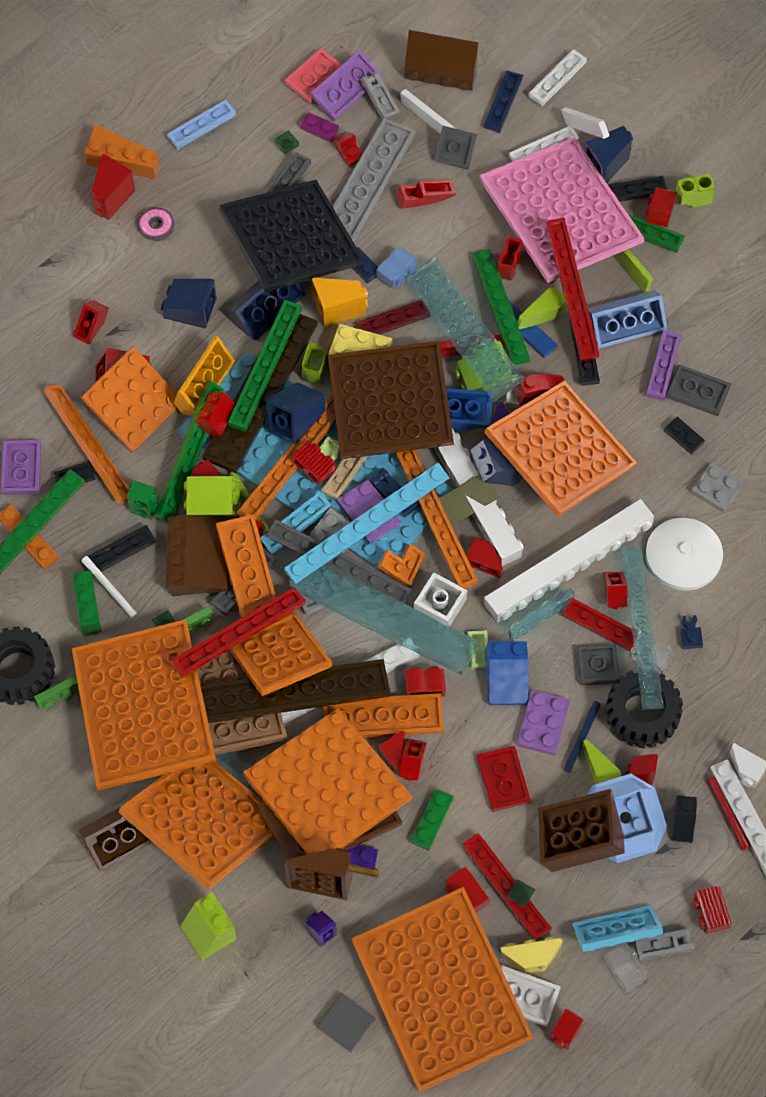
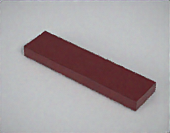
(395, 318)

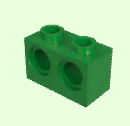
(142, 500)

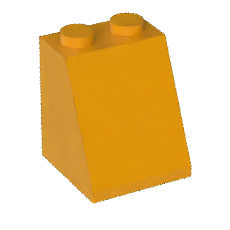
(339, 299)

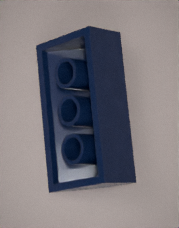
(258, 309)

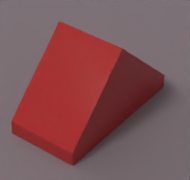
(392, 751)

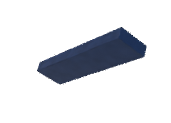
(503, 101)

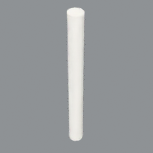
(109, 587)

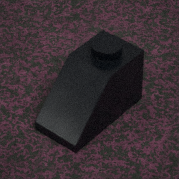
(684, 819)

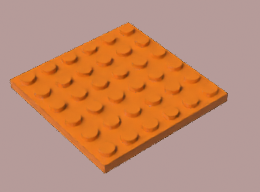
(560, 448)
(327, 785)
(200, 820)

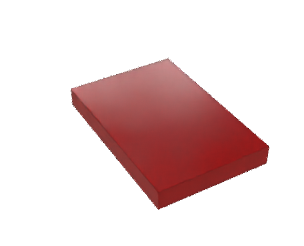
(503, 778)

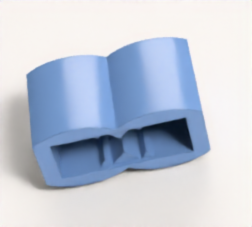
(396, 268)

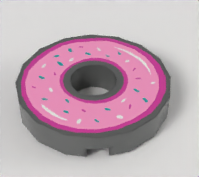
(156, 215)

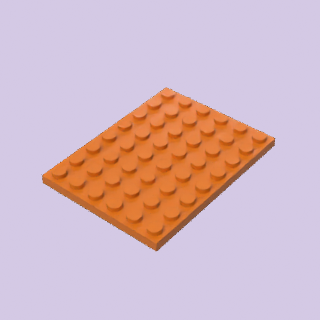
(139, 708)
(442, 989)

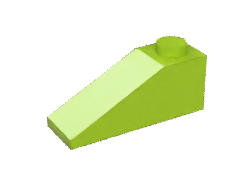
(544, 309)
(600, 766)

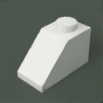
(747, 766)

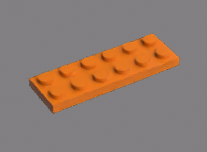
(246, 563)
(394, 714)

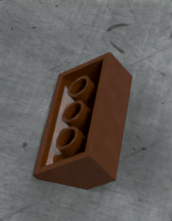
(112, 839)

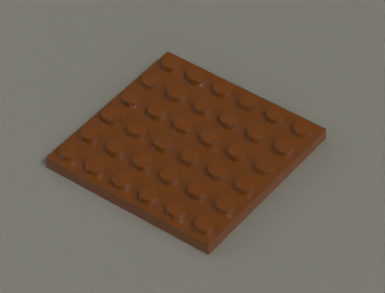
(390, 400)

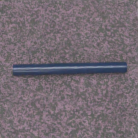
(582, 736)

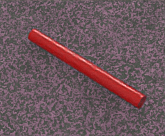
(728, 813)

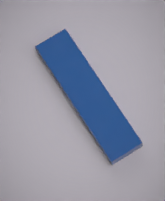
(535, 336)

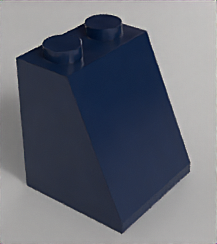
(610, 153)
(190, 301)
(294, 411)
(494, 465)

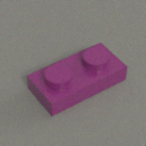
(319, 127)

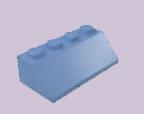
(628, 318)

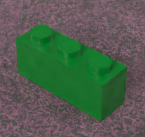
(86, 602)

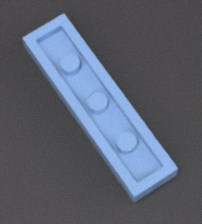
(201, 124)

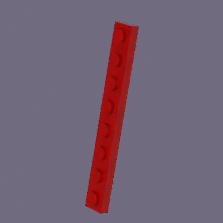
(572, 289)
(238, 632)

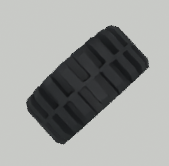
(38, 677)
(642, 732)

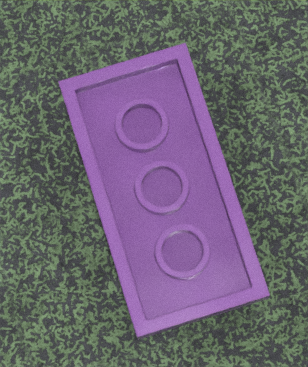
(344, 85)

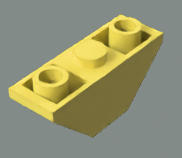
(531, 955)

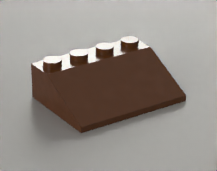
(441, 60)
(195, 556)
(580, 831)
(321, 873)

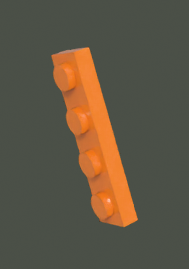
(37, 548)

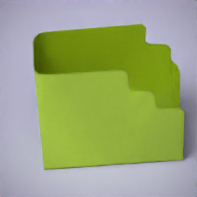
(689, 188)
(308, 374)

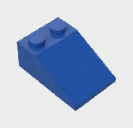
(469, 409)
(507, 672)

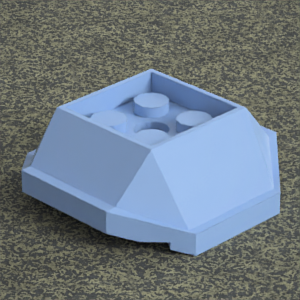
(644, 811)

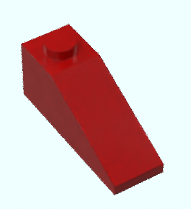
(534, 386)

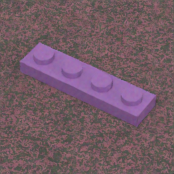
(663, 365)

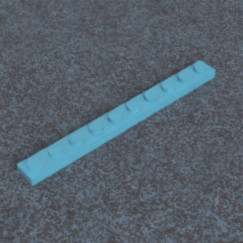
(366, 523)

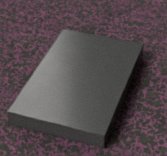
(698, 390)

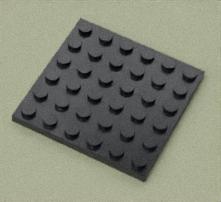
(291, 235)

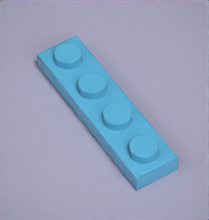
(301, 518)

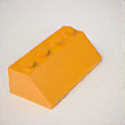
(211, 367)

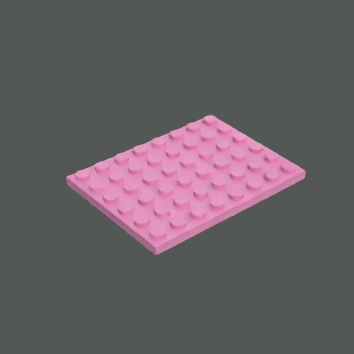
(555, 186)

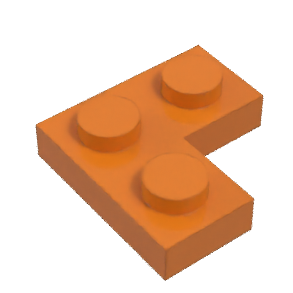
(403, 568)

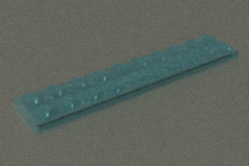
(465, 329)
(389, 618)

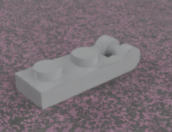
(380, 95)
(664, 944)

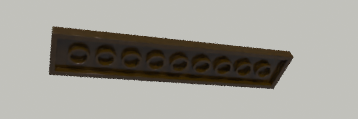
(234, 444)
(329, 687)

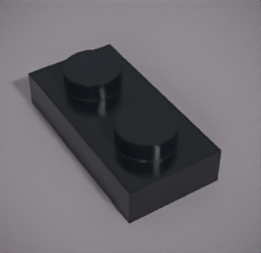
(684, 435)

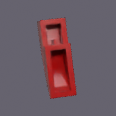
(425, 193)

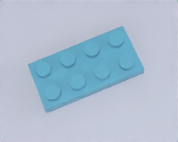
(617, 928)

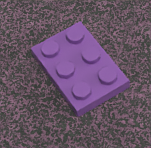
(21, 467)
(360, 501)
(543, 722)

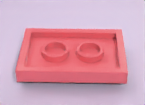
(312, 74)

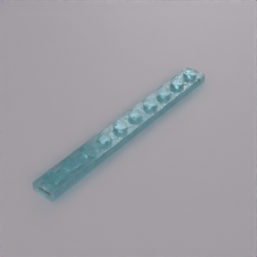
(642, 628)

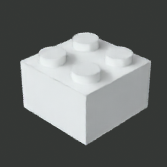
(441, 599)

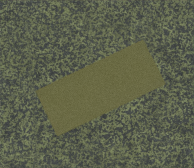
(456, 503)

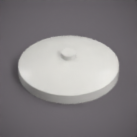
(684, 554)

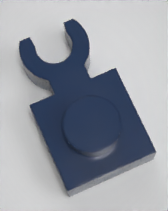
(690, 635)

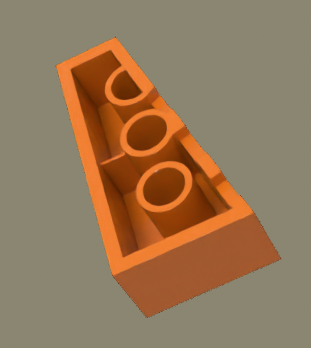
(135, 157)

